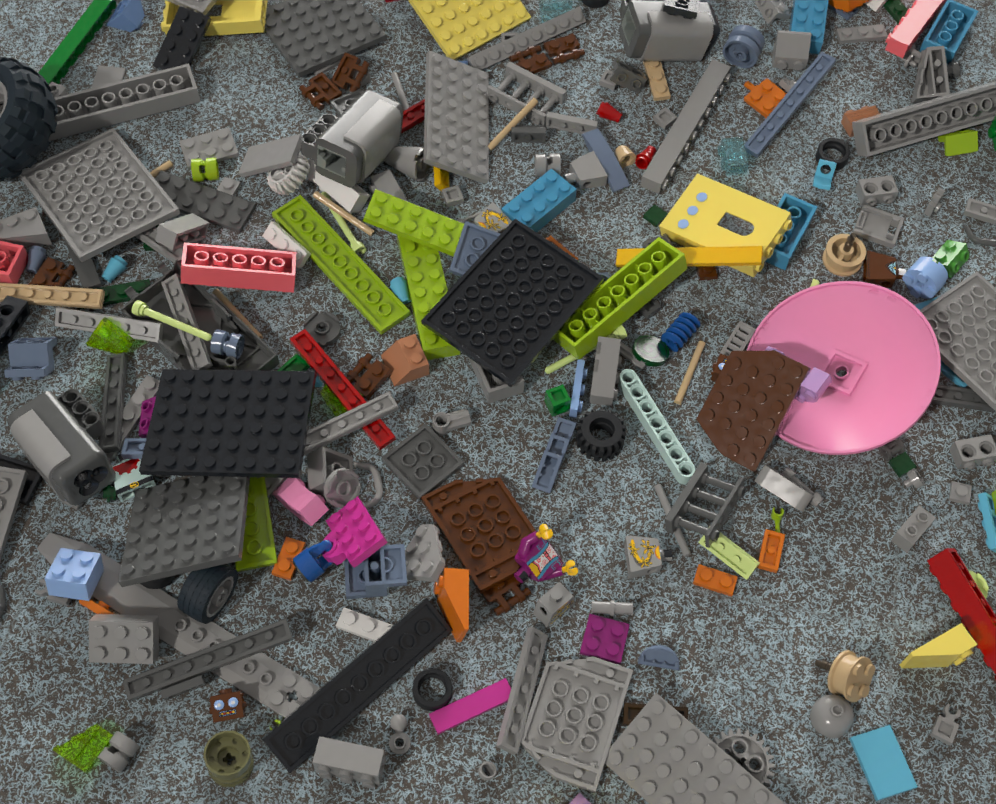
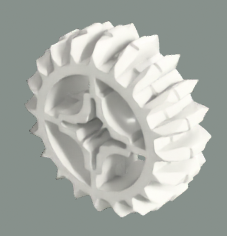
(289, 178)

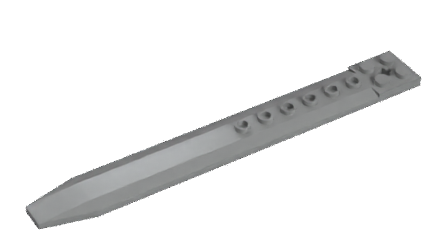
(255, 675)

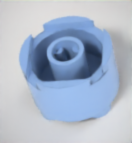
(925, 278)

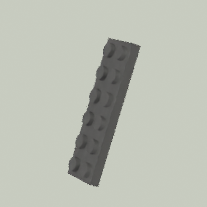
(206, 202)

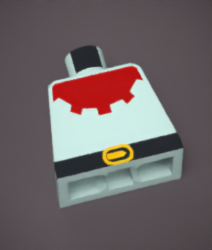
(129, 478)

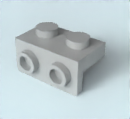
(773, 9)

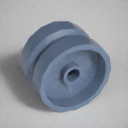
(743, 46)

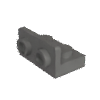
(627, 76)

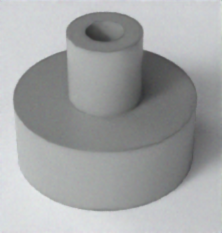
(914, 479)

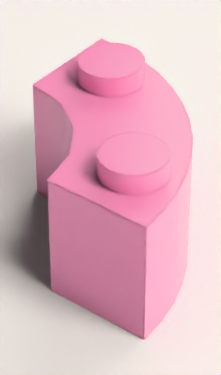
(301, 501)

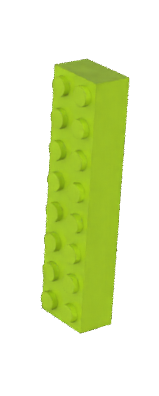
(426, 288)
(622, 296)

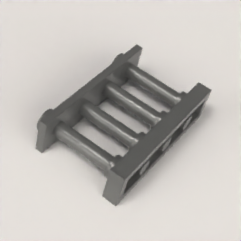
(693, 491)

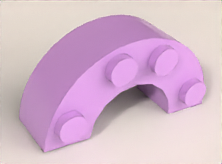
(813, 385)

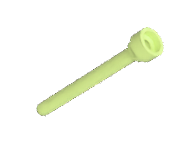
(356, 245)
(141, 309)
(619, 333)

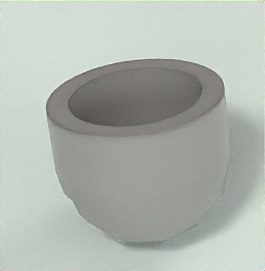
(490, 769)

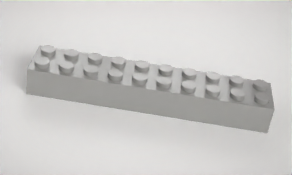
(124, 101)
(925, 120)

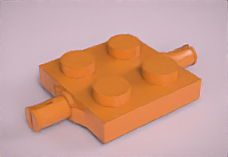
(763, 96)

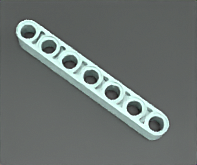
(655, 417)

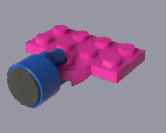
(351, 537)

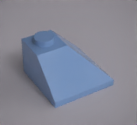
(127, 15)

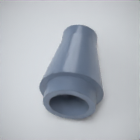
(36, 256)

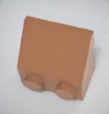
(406, 360)

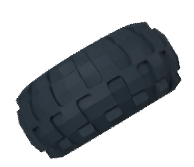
(25, 116)

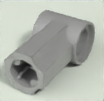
(452, 421)

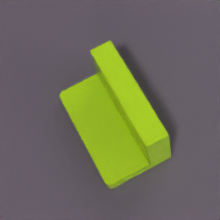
(960, 142)

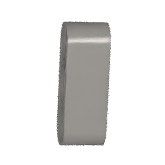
(784, 487)

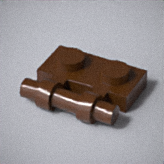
(563, 45)
(535, 64)
(345, 71)
(324, 87)
(50, 271)
(371, 379)
(497, 593)

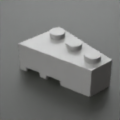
(931, 75)
(605, 371)

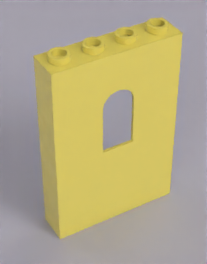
(235, 17)
(703, 229)

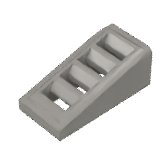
(742, 331)

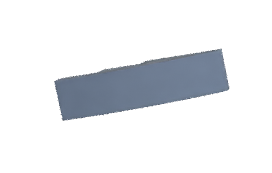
(596, 142)
(554, 455)

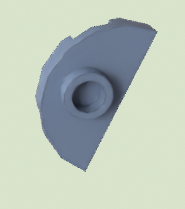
(660, 657)

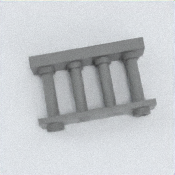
(531, 81)

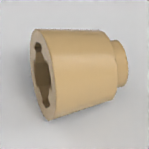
(625, 156)

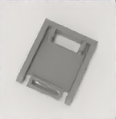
(874, 225)

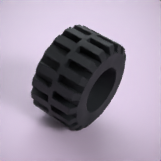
(600, 448)

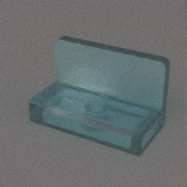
(552, 8)

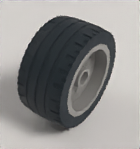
(207, 592)

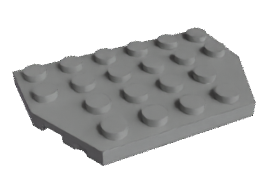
(575, 718)

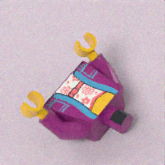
(539, 558)

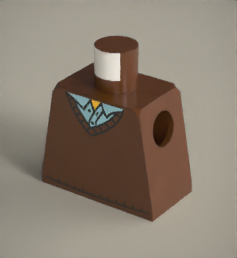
(881, 269)

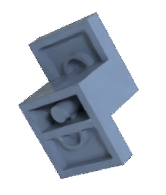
(31, 358)
(376, 573)

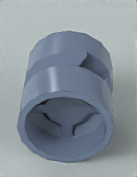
(225, 343)

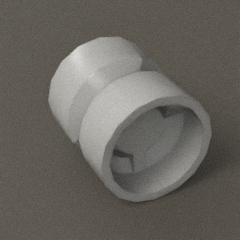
(545, 163)
(118, 752)

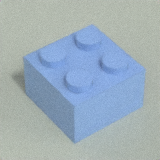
(74, 574)

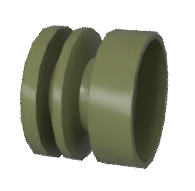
(228, 746)

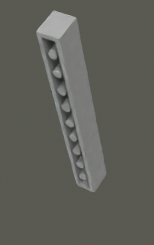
(685, 127)

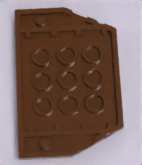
(750, 403)
(481, 527)

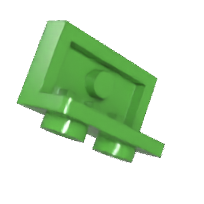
(952, 256)

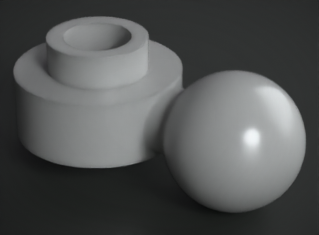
(398, 723)

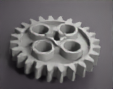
(751, 751)

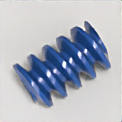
(680, 331)

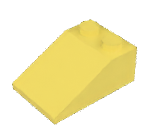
(943, 651)

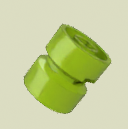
(211, 169)

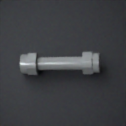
(817, 498)

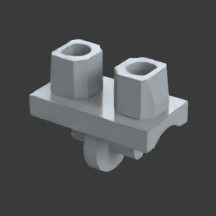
(912, 57)

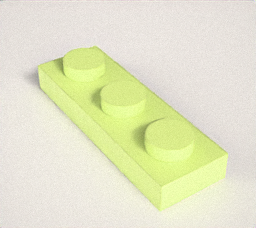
(732, 555)

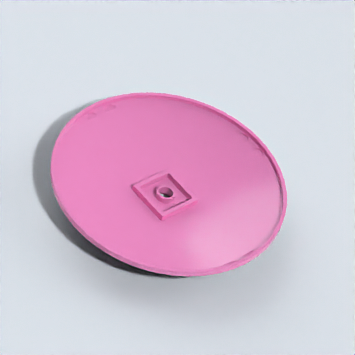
(881, 345)

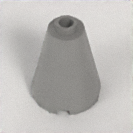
(409, 162)

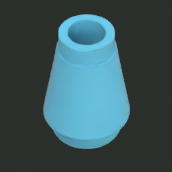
(114, 268)
(400, 289)

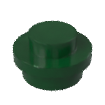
(109, 493)

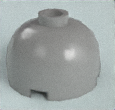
(832, 716)

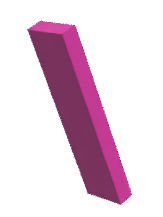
(470, 706)

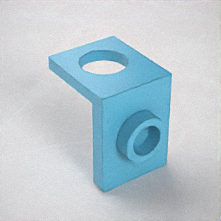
(822, 180)

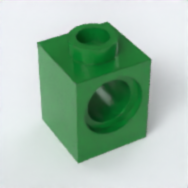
(557, 400)

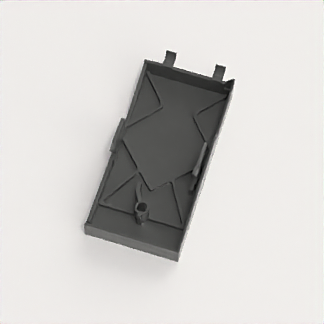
(210, 316)

